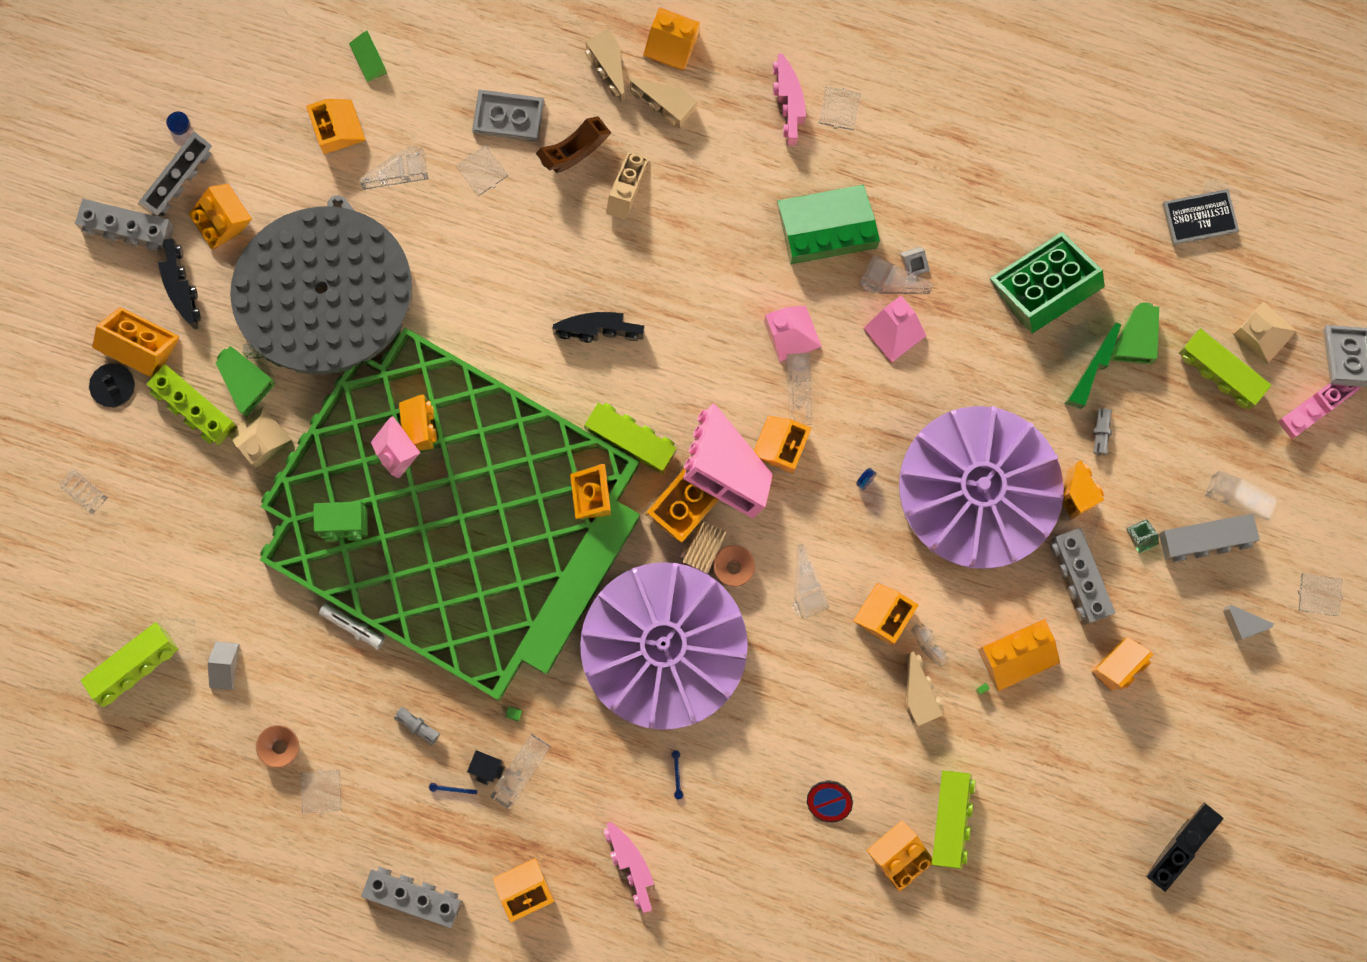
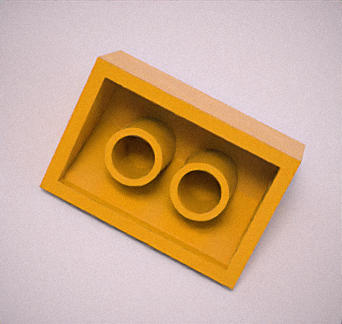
(134, 341)
(680, 507)
(1020, 654)

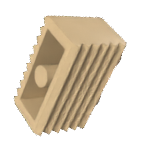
(704, 547)

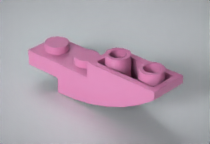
(791, 95)
(1315, 408)
(627, 855)

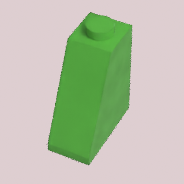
(1138, 336)
(243, 379)

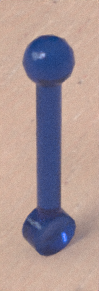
(433, 787)
(678, 793)

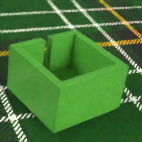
(340, 521)

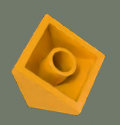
(590, 492)

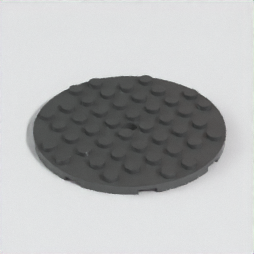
(330, 330)

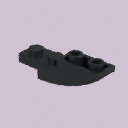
(179, 290)
(589, 325)
(1183, 846)

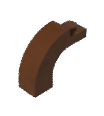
(575, 147)

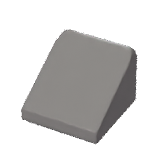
(915, 261)

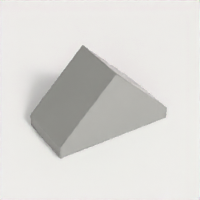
(1244, 623)
(223, 665)

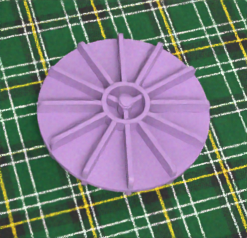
(981, 487)
(663, 646)

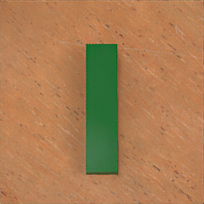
(1080, 393)

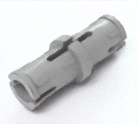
(1102, 431)
(417, 726)

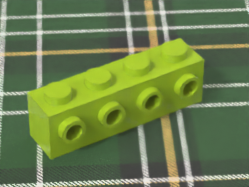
(1224, 369)
(191, 404)
(630, 437)
(129, 665)
(952, 819)

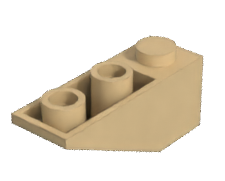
(606, 54)
(668, 100)
(626, 186)
(920, 700)

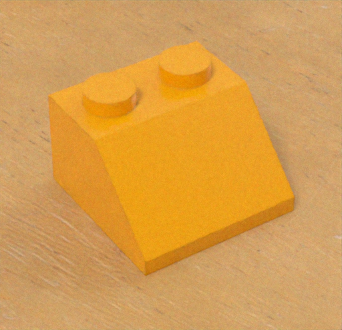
(671, 39)

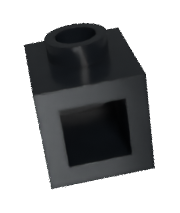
(486, 768)

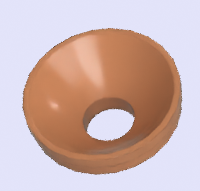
(740, 555)
(266, 742)

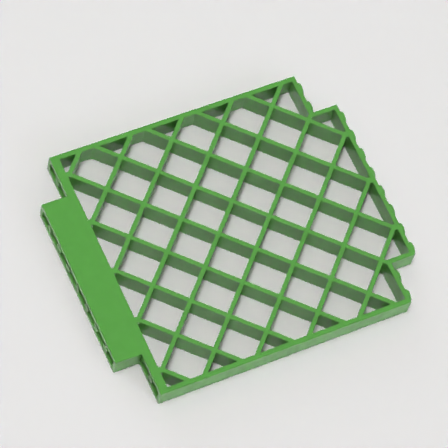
(575, 584)

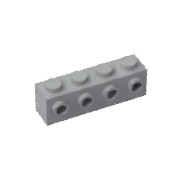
(173, 176)
(124, 225)
(1209, 537)
(1082, 576)
(412, 898)

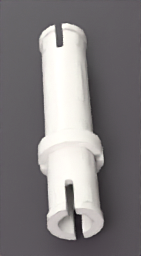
(374, 640)

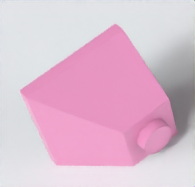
(895, 329)
(791, 331)
(394, 448)

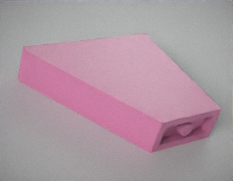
(726, 464)

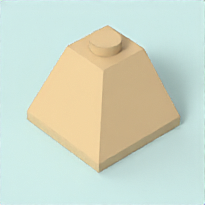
(1265, 332)
(259, 438)

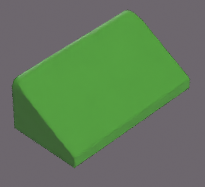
(367, 56)

